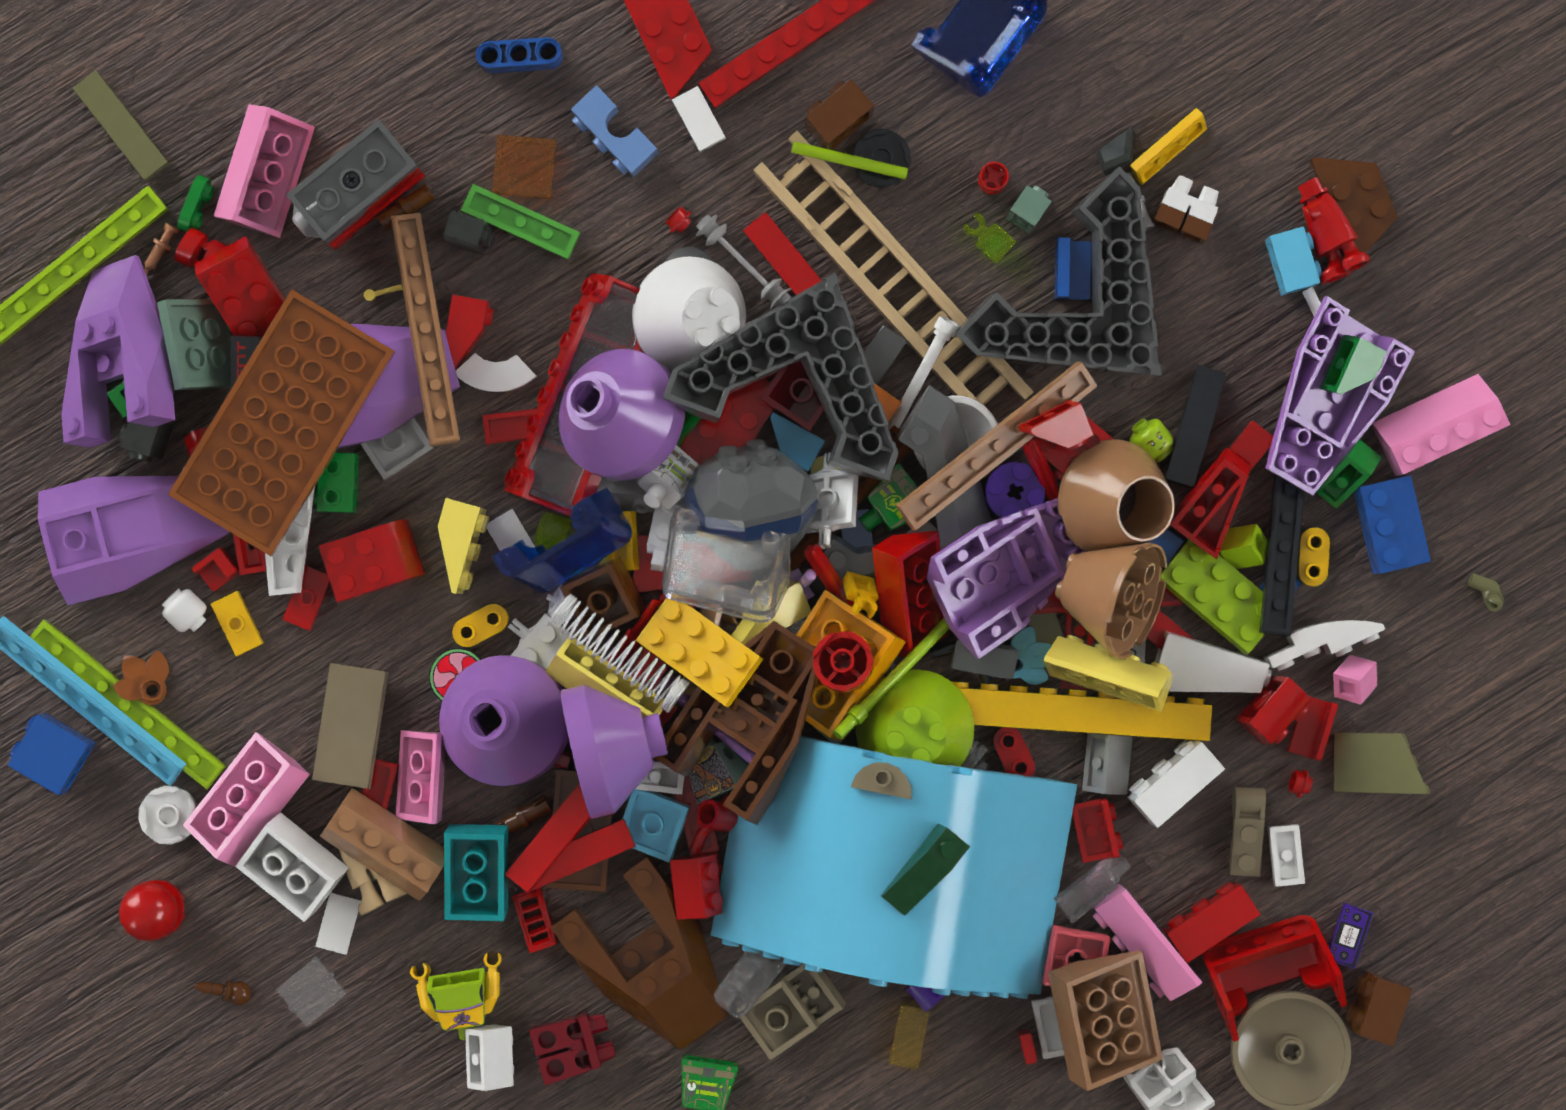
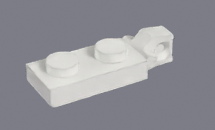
(659, 534)

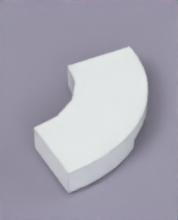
(495, 376)

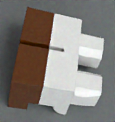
(1199, 215)

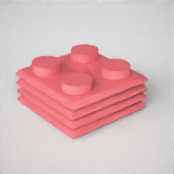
(1067, 941)

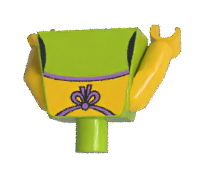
(460, 997)

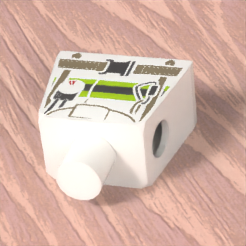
(669, 480)

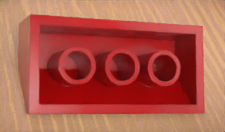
(903, 589)

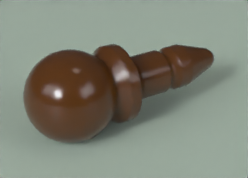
(237, 993)

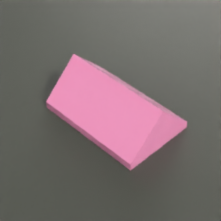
(420, 777)

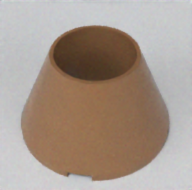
(1093, 493)

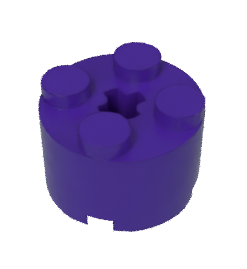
(1019, 476)

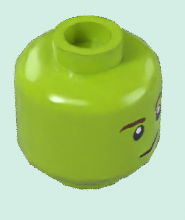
(1153, 438)

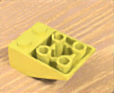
(459, 535)

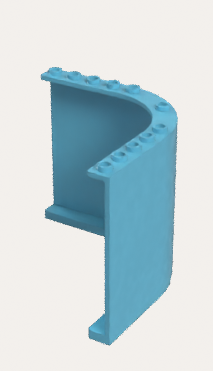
(825, 853)

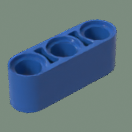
(532, 62)

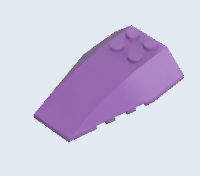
(1000, 575)

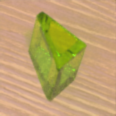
(551, 530)

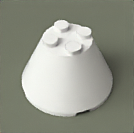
(686, 309)

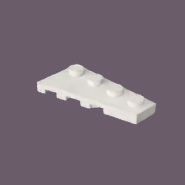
(287, 564)

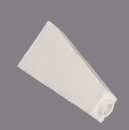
(1210, 668)

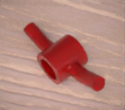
(712, 816)

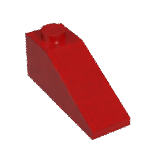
(466, 325)

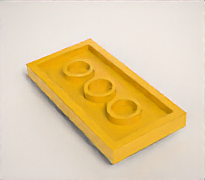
(699, 650)

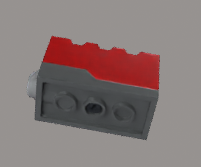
(353, 186)

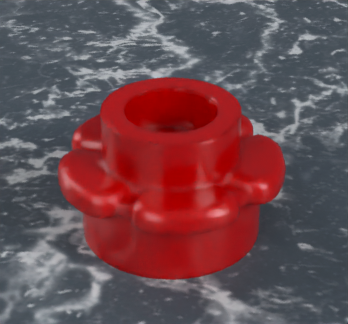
(679, 220)
(1300, 783)

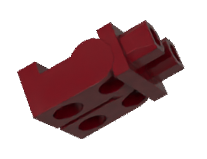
(580, 1046)

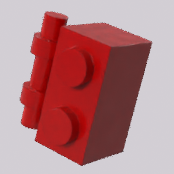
(697, 886)

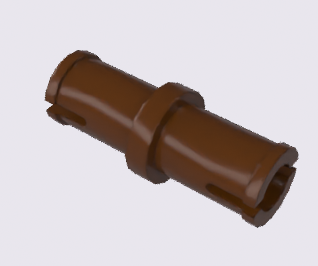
(406, 205)
(525, 815)

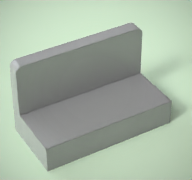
(1107, 763)

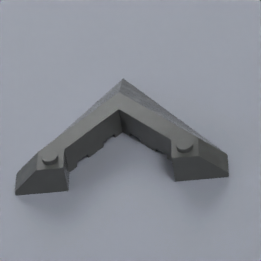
(1121, 327)
(821, 335)
(939, 437)

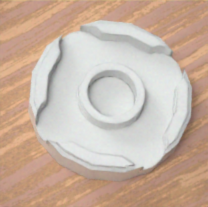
(165, 813)

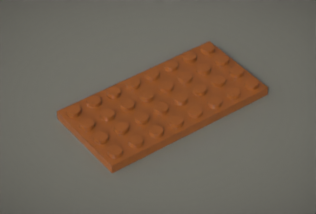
(281, 423)

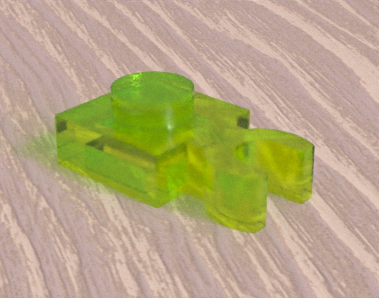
(992, 241)

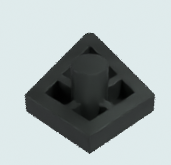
(1117, 152)

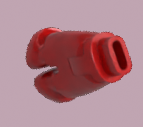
(1330, 232)

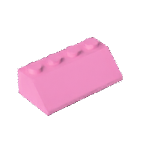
(264, 170)
(1439, 424)
(245, 799)
(1137, 932)

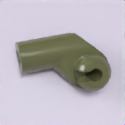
(1489, 589)

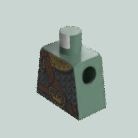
(716, 771)

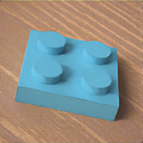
(655, 823)

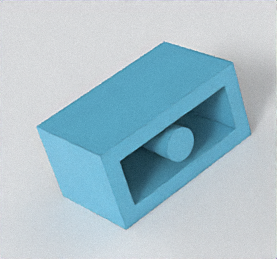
(1293, 260)

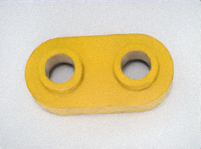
(1311, 556)
(480, 625)

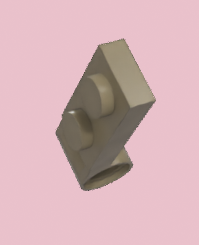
(1247, 831)

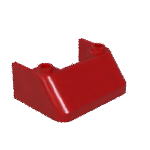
(1268, 958)

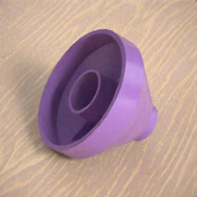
(617, 417)
(531, 726)
(609, 746)

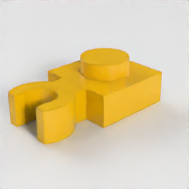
(862, 591)

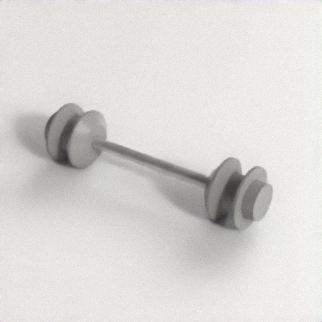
(715, 233)

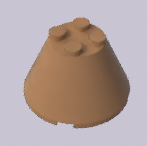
(1115, 593)

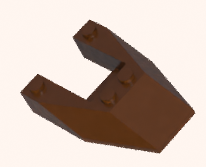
(762, 717)
(661, 973)

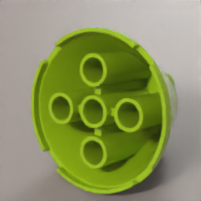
(920, 720)

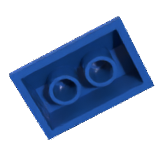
(1391, 525)

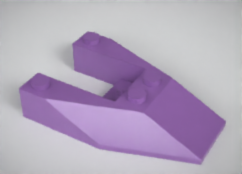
(116, 339)

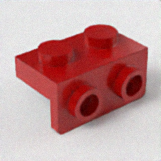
(1095, 830)

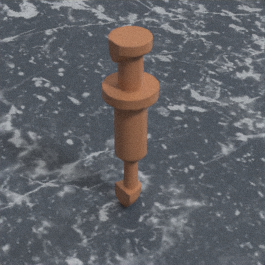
(159, 248)

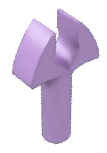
(805, 580)

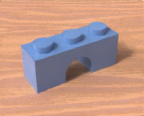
(630, 152)

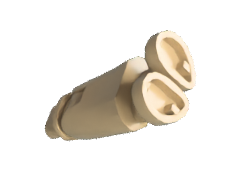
(362, 878)

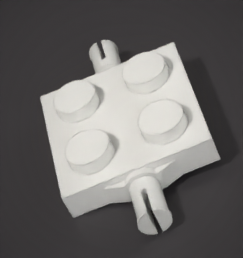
(836, 502)
(539, 642)

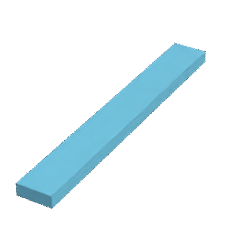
(89, 703)

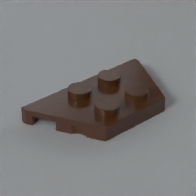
(1359, 194)

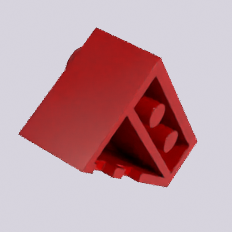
(1210, 505)

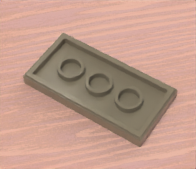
(350, 725)

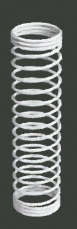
(564, 614)

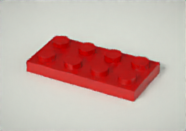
(739, 423)

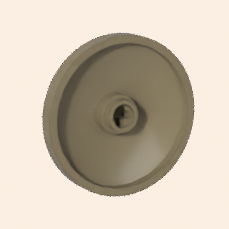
(1291, 1051)

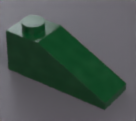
(925, 869)

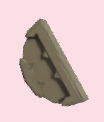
(883, 779)

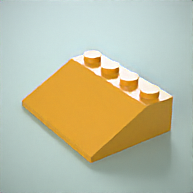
(832, 615)

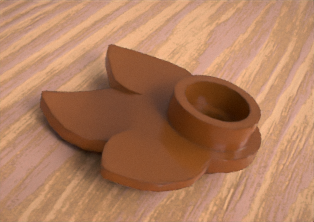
(142, 675)

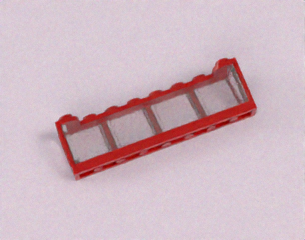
(543, 466)

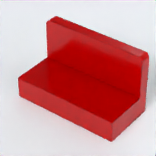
(1313, 729)

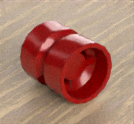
(194, 246)

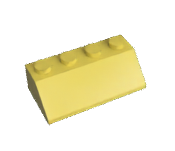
(1099, 671)

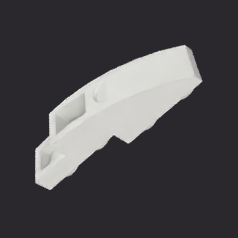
(1332, 635)

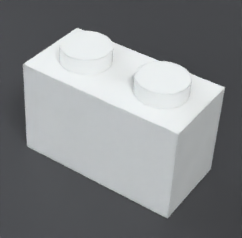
(489, 1057)

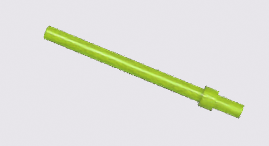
(858, 713)

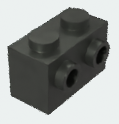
(145, 441)

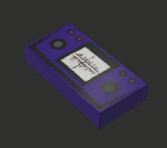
(1349, 934)

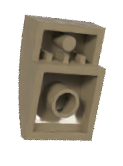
(792, 1009)

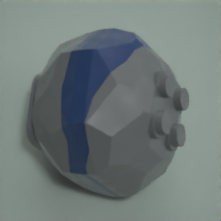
(750, 493)

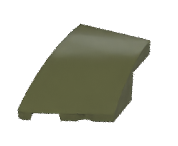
(1376, 764)

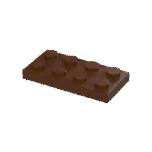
(595, 876)

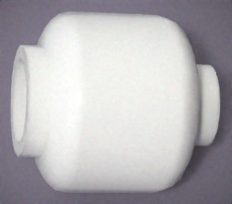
(184, 610)

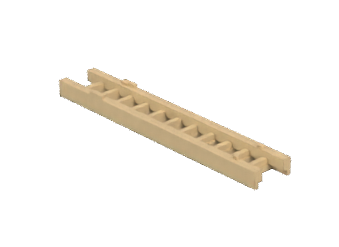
(890, 245)

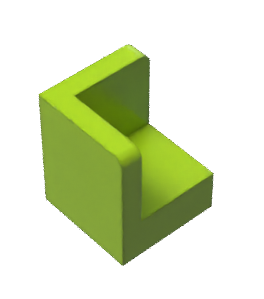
(1244, 546)

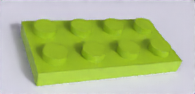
(1216, 594)

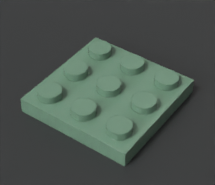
(196, 343)

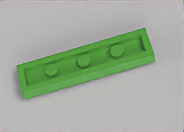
(520, 222)

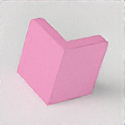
(1355, 679)

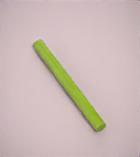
(849, 160)

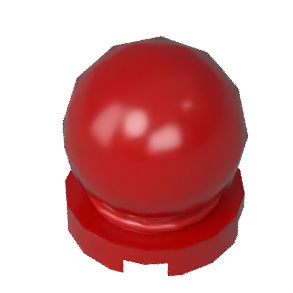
(152, 910)

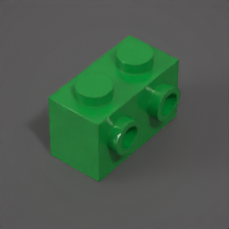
(338, 485)

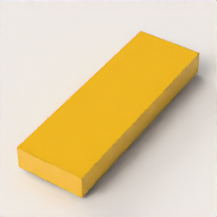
(1168, 146)

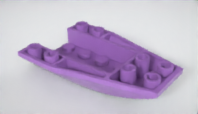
(1323, 426)
(117, 533)

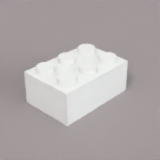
(1175, 782)
(292, 867)

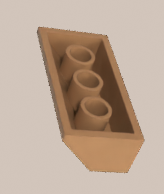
(385, 844)

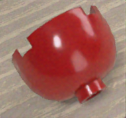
(843, 661)

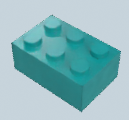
(475, 872)

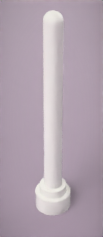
(944, 331)

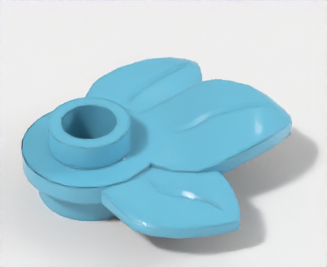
(1031, 656)

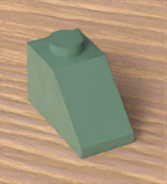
(1029, 208)

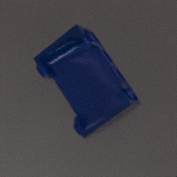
(980, 40)
(599, 533)

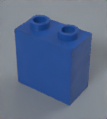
(50, 753)

